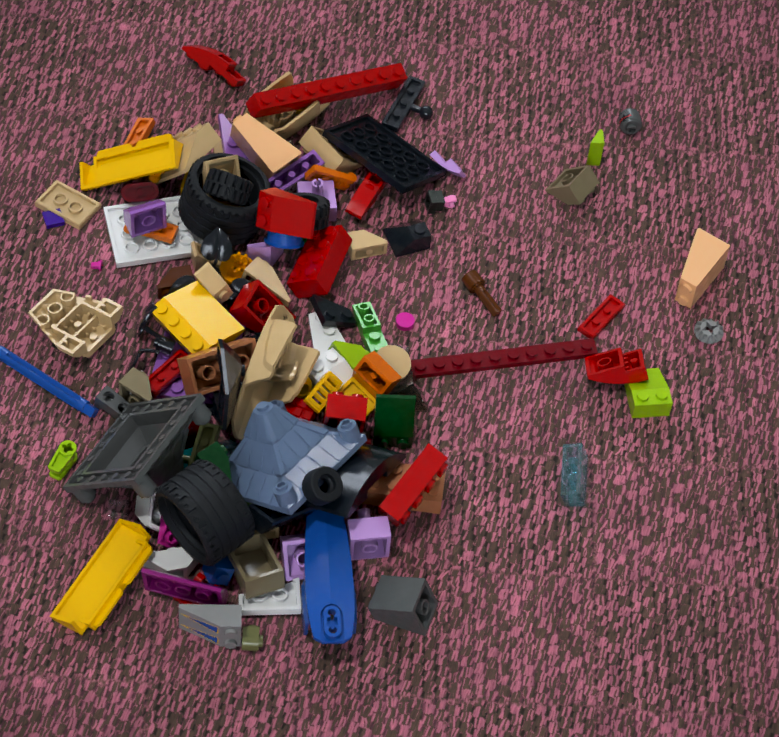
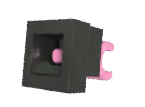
(436, 201)

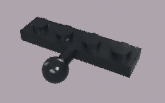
(405, 103)

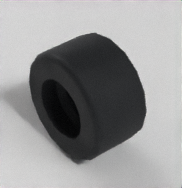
(332, 481)

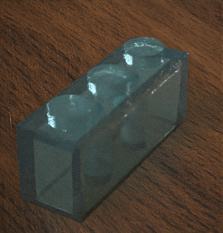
(574, 475)

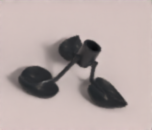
(214, 247)
(161, 342)

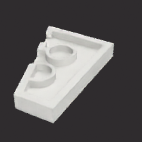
(322, 335)
(278, 602)

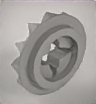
(705, 335)

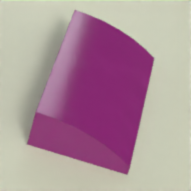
(183, 587)

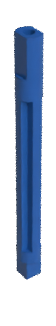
(47, 382)

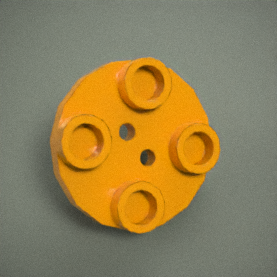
(236, 261)

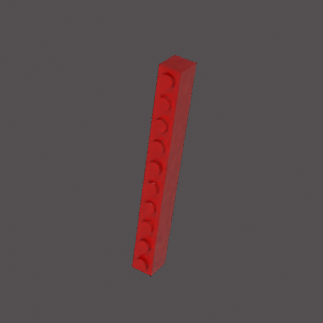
(326, 90)

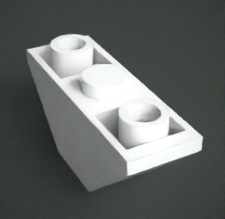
(172, 561)

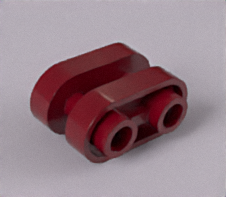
(139, 191)

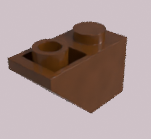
(173, 274)

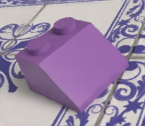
(145, 218)

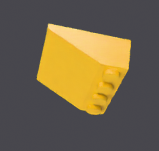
(196, 319)

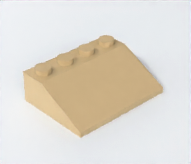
(196, 143)

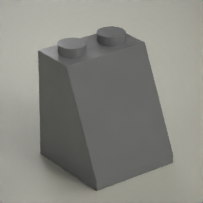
(404, 603)

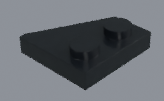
(332, 314)

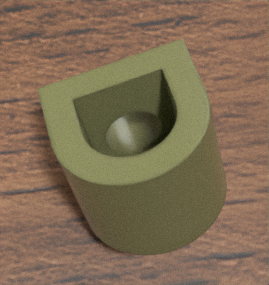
(251, 639)

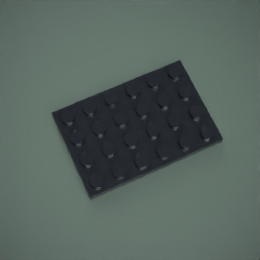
(384, 153)

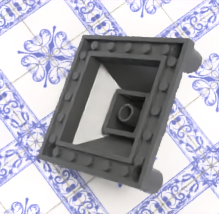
(140, 447)

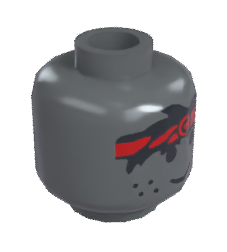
(630, 121)

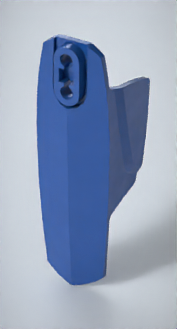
(328, 580)

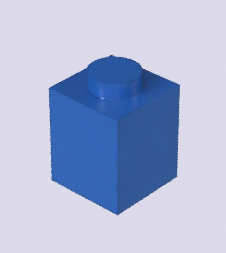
(219, 573)

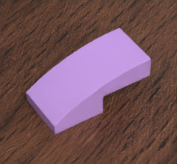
(450, 165)

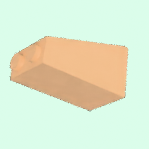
(263, 145)
(702, 266)

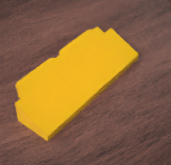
(130, 162)
(104, 578)

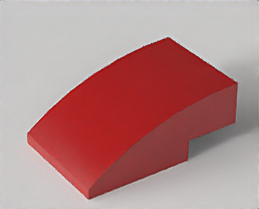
(617, 367)

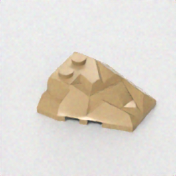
(76, 323)

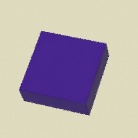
(52, 220)

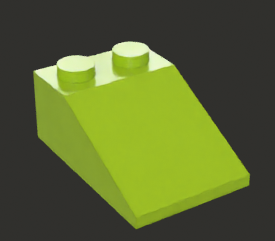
(649, 397)

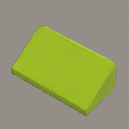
(596, 149)

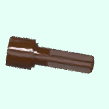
(475, 284)

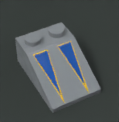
(213, 622)

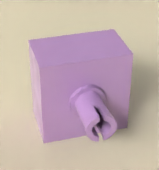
(323, 188)
(368, 536)

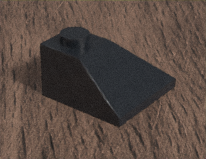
(408, 237)

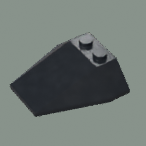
(230, 384)

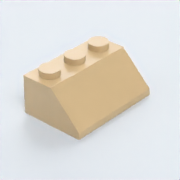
(329, 153)

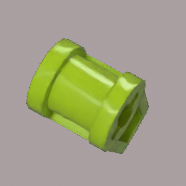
(63, 460)

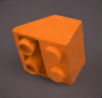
(376, 374)

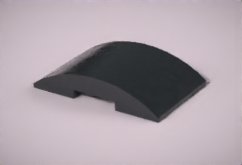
(358, 476)

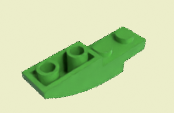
(369, 326)

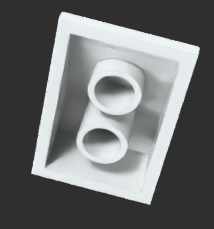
(333, 362)

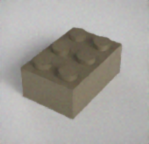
(257, 567)

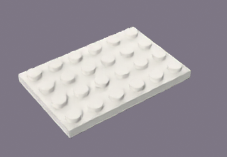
(142, 249)

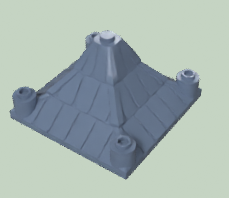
(282, 450)

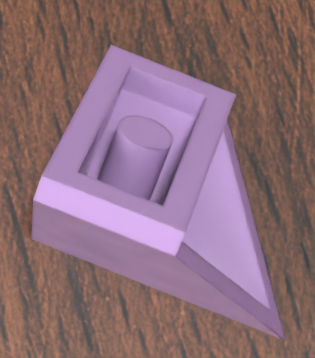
(264, 252)

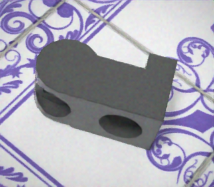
(110, 402)

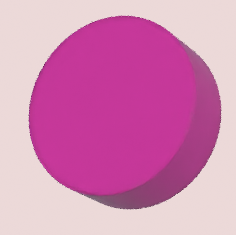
(405, 321)

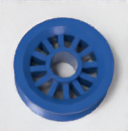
(283, 241)

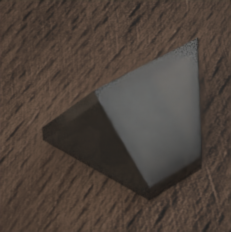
(411, 386)

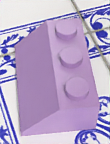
(292, 555)

